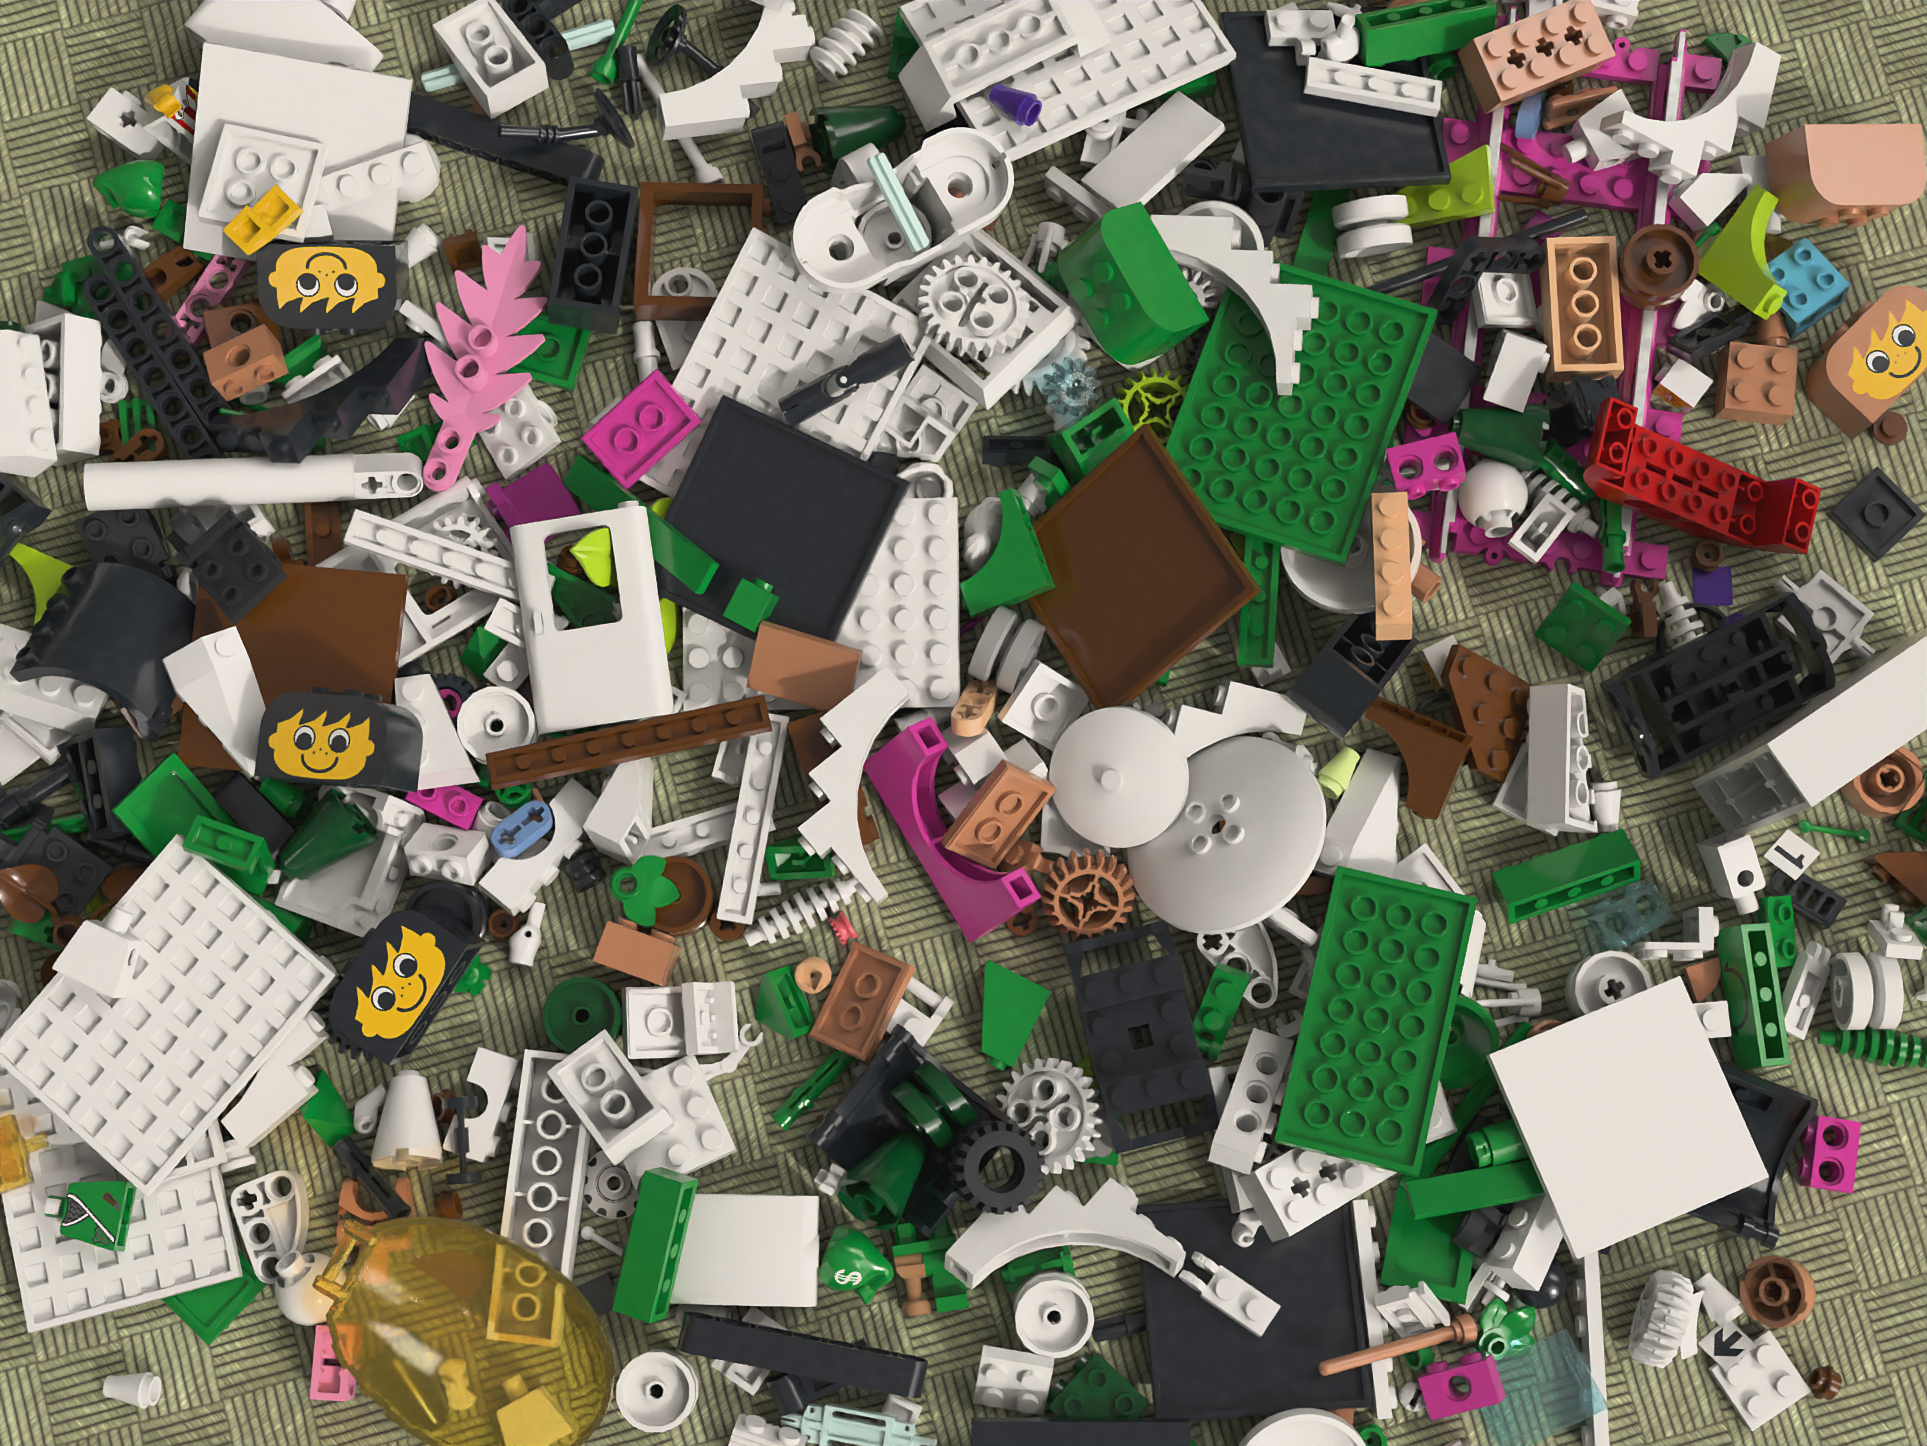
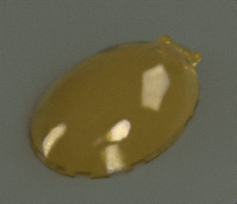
(467, 1335)

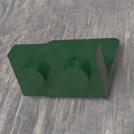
(1095, 1392)

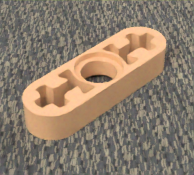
(974, 708)

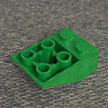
(1091, 438)

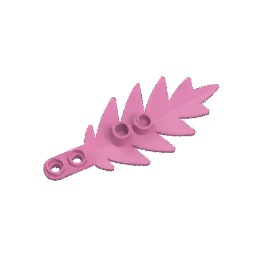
(482, 354)

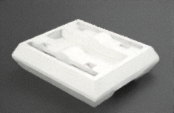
(1038, 338)

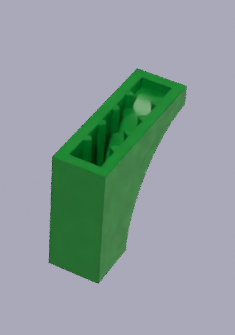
(1015, 568)

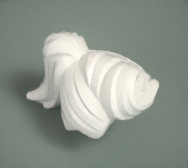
(982, 533)

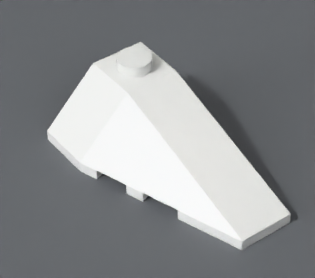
(222, 690)
(1365, 821)

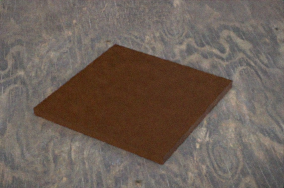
(1134, 572)
(307, 633)

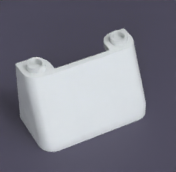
(365, 885)

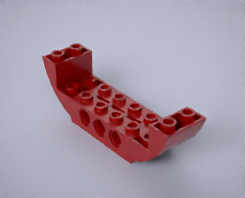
(1694, 489)

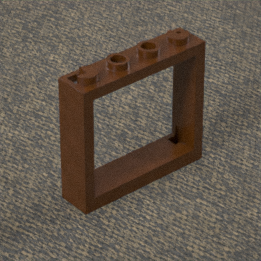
(701, 194)

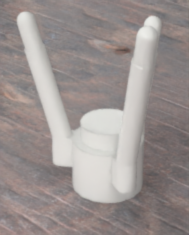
(1048, 242)
(1521, 1001)

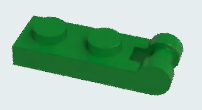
(1219, 1007)

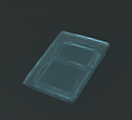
(1544, 1391)

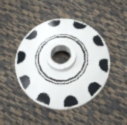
(598, 1195)

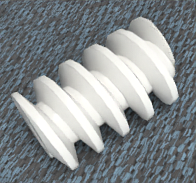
(843, 43)

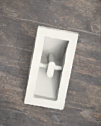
(1541, 528)

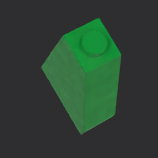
(1009, 1014)

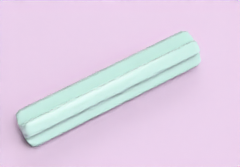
(898, 202)

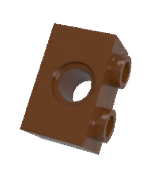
(220, 319)

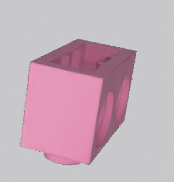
(328, 1377)

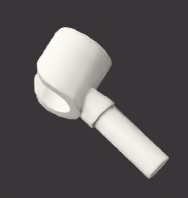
(132, 237)

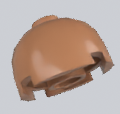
(1777, 1291)

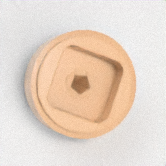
(812, 975)

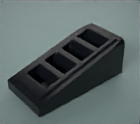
(1823, 894)

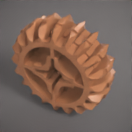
(1111, 905)

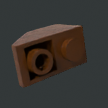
(1904, 873)

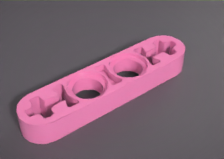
(204, 292)

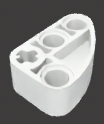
(1256, 953)
(284, 1216)

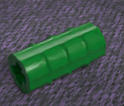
(1565, 470)

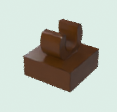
(463, 250)

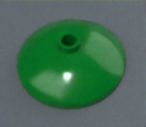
(1468, 1045)

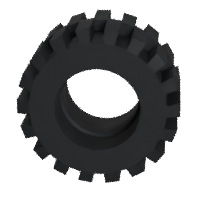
(1025, 1172)

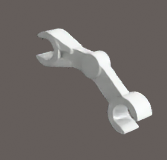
(730, 1063)

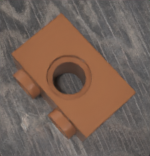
(245, 362)

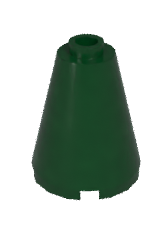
(848, 128)
(1504, 433)
(327, 837)
(884, 1180)

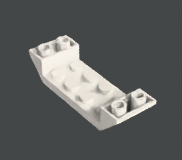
(994, 49)

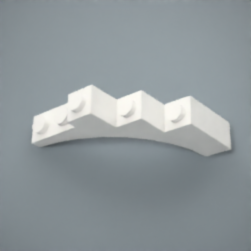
(721, 101)
(1733, 110)
(1283, 309)
(1237, 712)
(835, 827)
(279, 1083)
(1059, 1221)

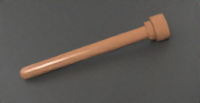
(1461, 1331)

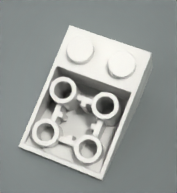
(623, 814)

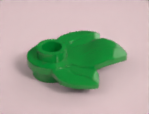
(649, 889)
(1508, 1328)

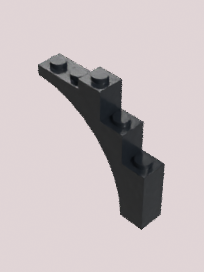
(334, 413)

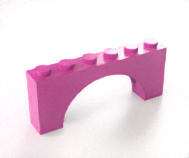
(905, 781)

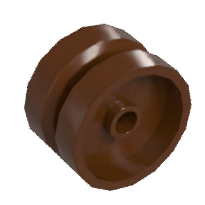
(1657, 267)
(696, 901)

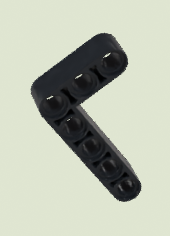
(536, 20)

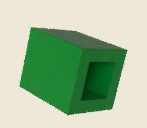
(751, 604)

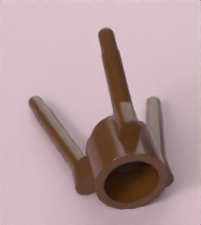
(1550, 186)

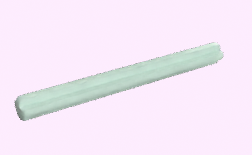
(575, 38)

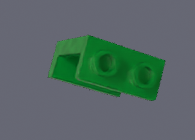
(234, 851)

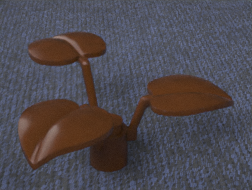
(31, 888)

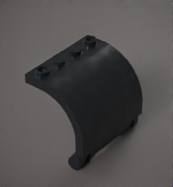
(112, 632)
(1775, 1123)
(853, 1132)

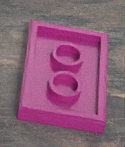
(641, 429)

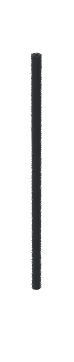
(1438, 268)

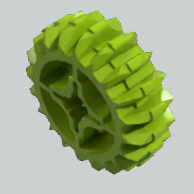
(1148, 402)

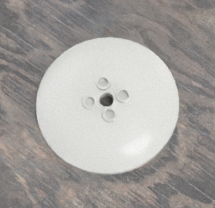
(1257, 859)

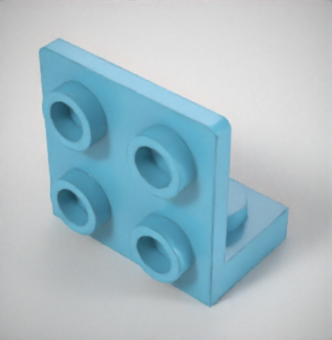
(1811, 286)

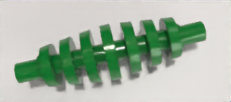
(1878, 1046)

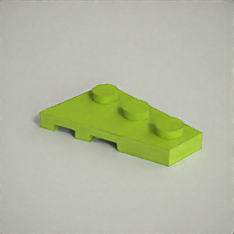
(1465, 196)

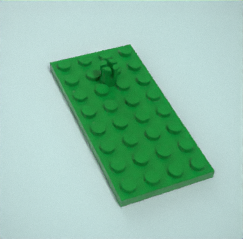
(1376, 1021)

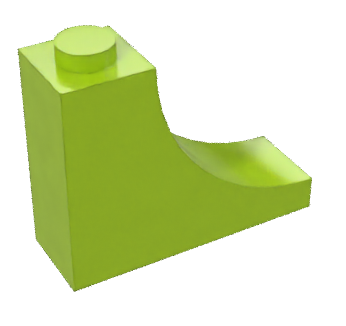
(1738, 257)
(43, 573)

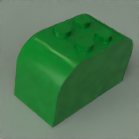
(1130, 286)

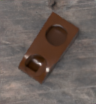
(174, 271)

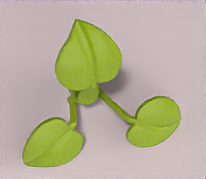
(598, 561)

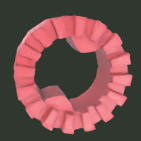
(843, 926)

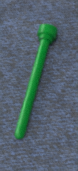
(605, 68)

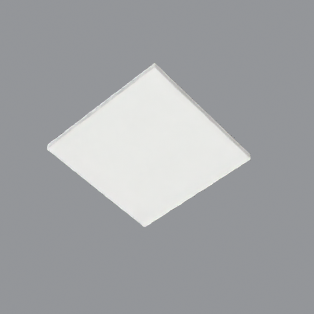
(318, 102)
(1627, 1117)

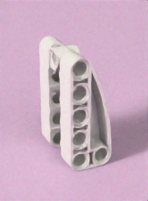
(283, 28)
(750, 1251)

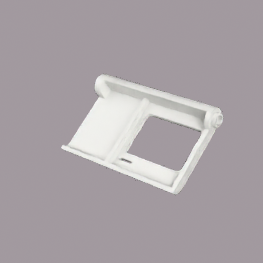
(418, 629)
(603, 669)

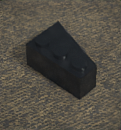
(105, 771)

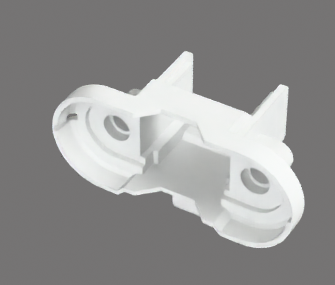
(946, 160)

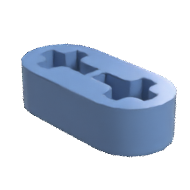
(1530, 116)
(522, 829)

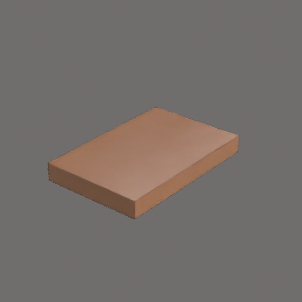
(802, 667)
(998, 814)
(862, 1002)

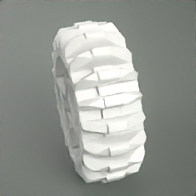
(1661, 1318)

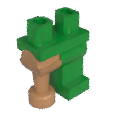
(926, 1259)

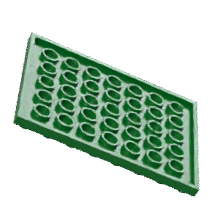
(1309, 460)

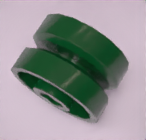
(577, 996)
(937, 1101)

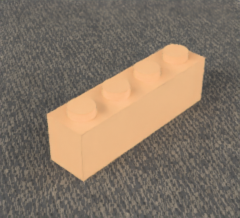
(1391, 566)

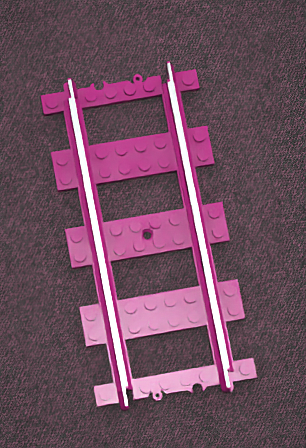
(1618, 188)

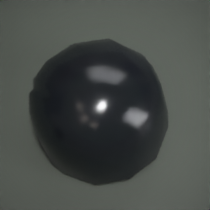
(1551, 1290)

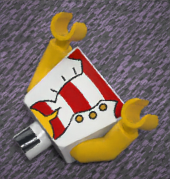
(173, 115)

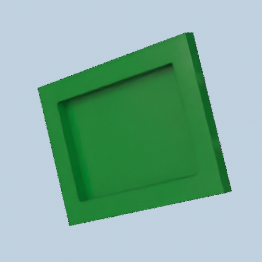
(167, 805)
(1423, 1252)
(215, 1307)

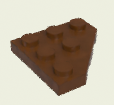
(1488, 707)

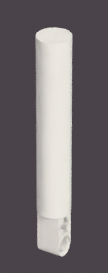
(250, 481)

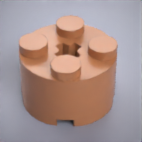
(1902, 782)

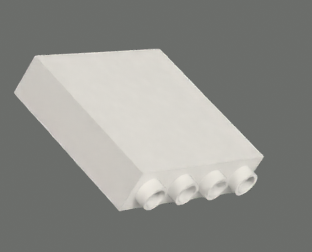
(1823, 742)

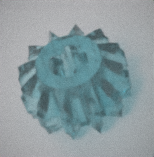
(1063, 378)

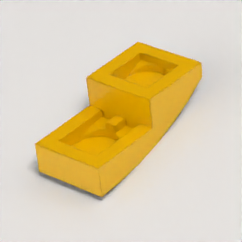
(263, 222)

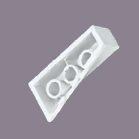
(1558, 760)

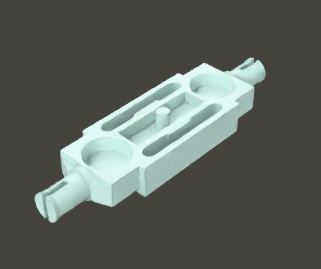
(823, 1425)

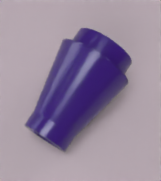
(1016, 104)

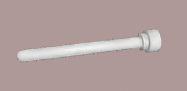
(704, 172)

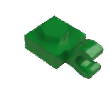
(1049, 481)

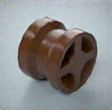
(730, 931)

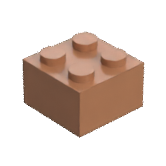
(1756, 383)
(637, 953)

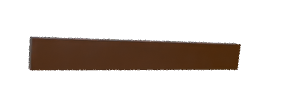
(628, 742)

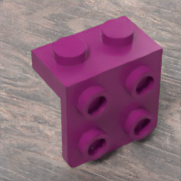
(532, 499)

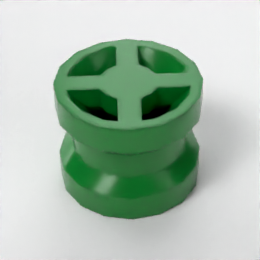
(515, 801)

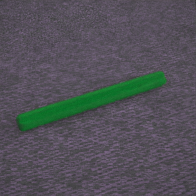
(1464, 1113)

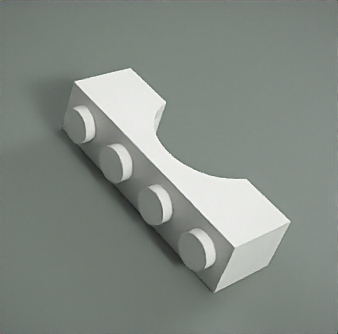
(515, 882)

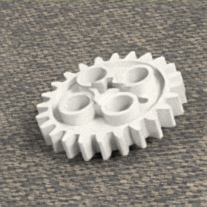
(1000, 321)
(1031, 1091)

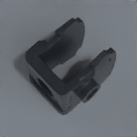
(1576, 414)

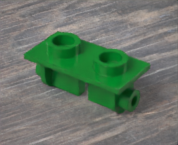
(1779, 914)
(1043, 1259)

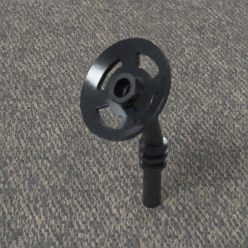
(676, 41)
(607, 123)

